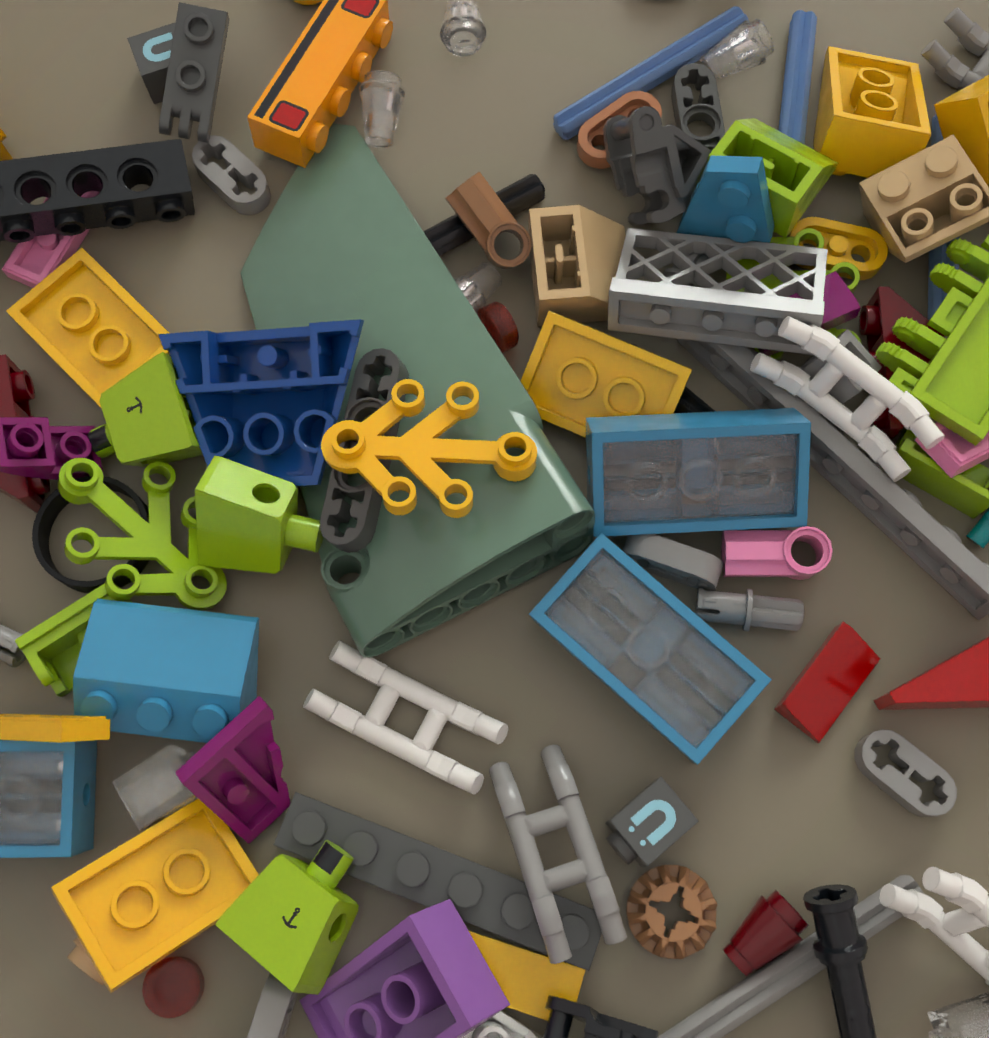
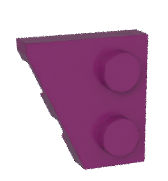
(241, 773)

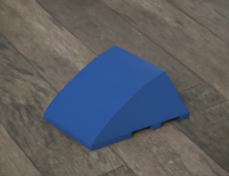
(266, 392)

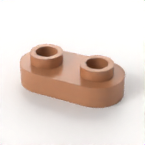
(592, 130)

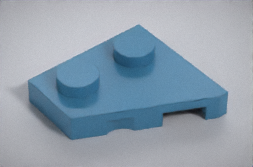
(731, 201)

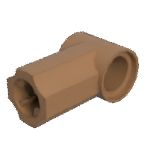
(486, 218)

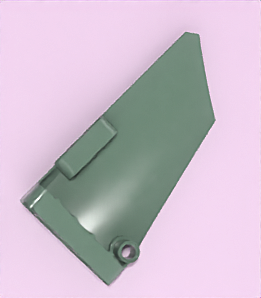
(354, 251)

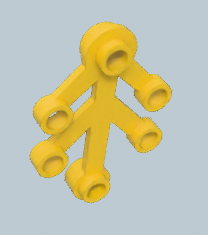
(422, 448)

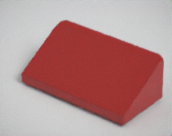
(828, 682)

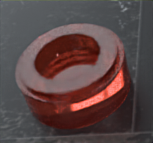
(499, 325)
(173, 986)

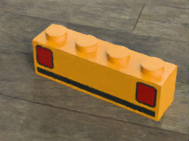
(318, 78)

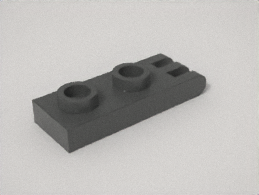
(194, 70)

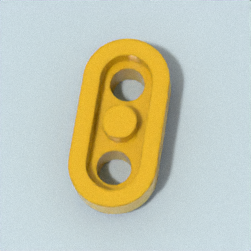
(843, 241)

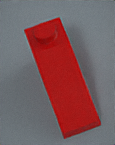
(951, 684)

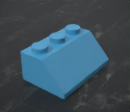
(166, 669)

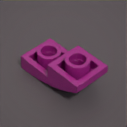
(40, 450)

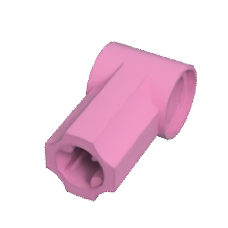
(769, 552)

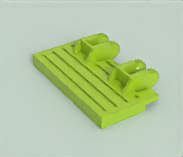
(957, 376)

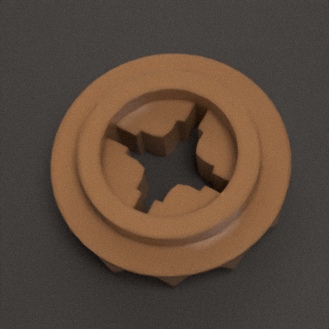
(648, 924)

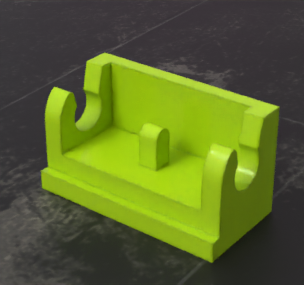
(964, 492)
(56, 643)

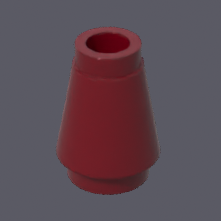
(765, 933)

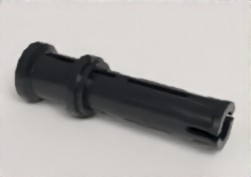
(842, 952)

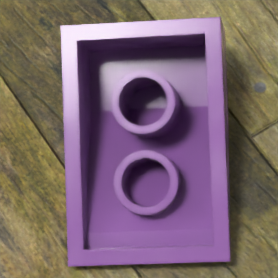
(410, 984)

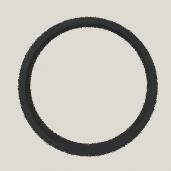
(43, 524)

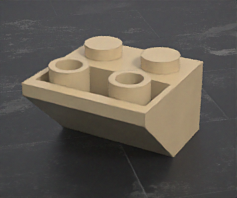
(926, 200)
(573, 261)

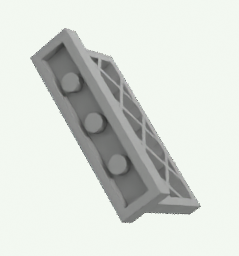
(715, 310)

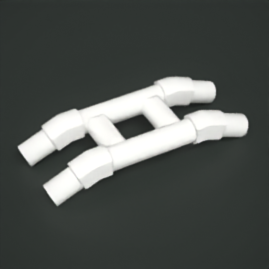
(857, 423)
(416, 751)
(949, 926)

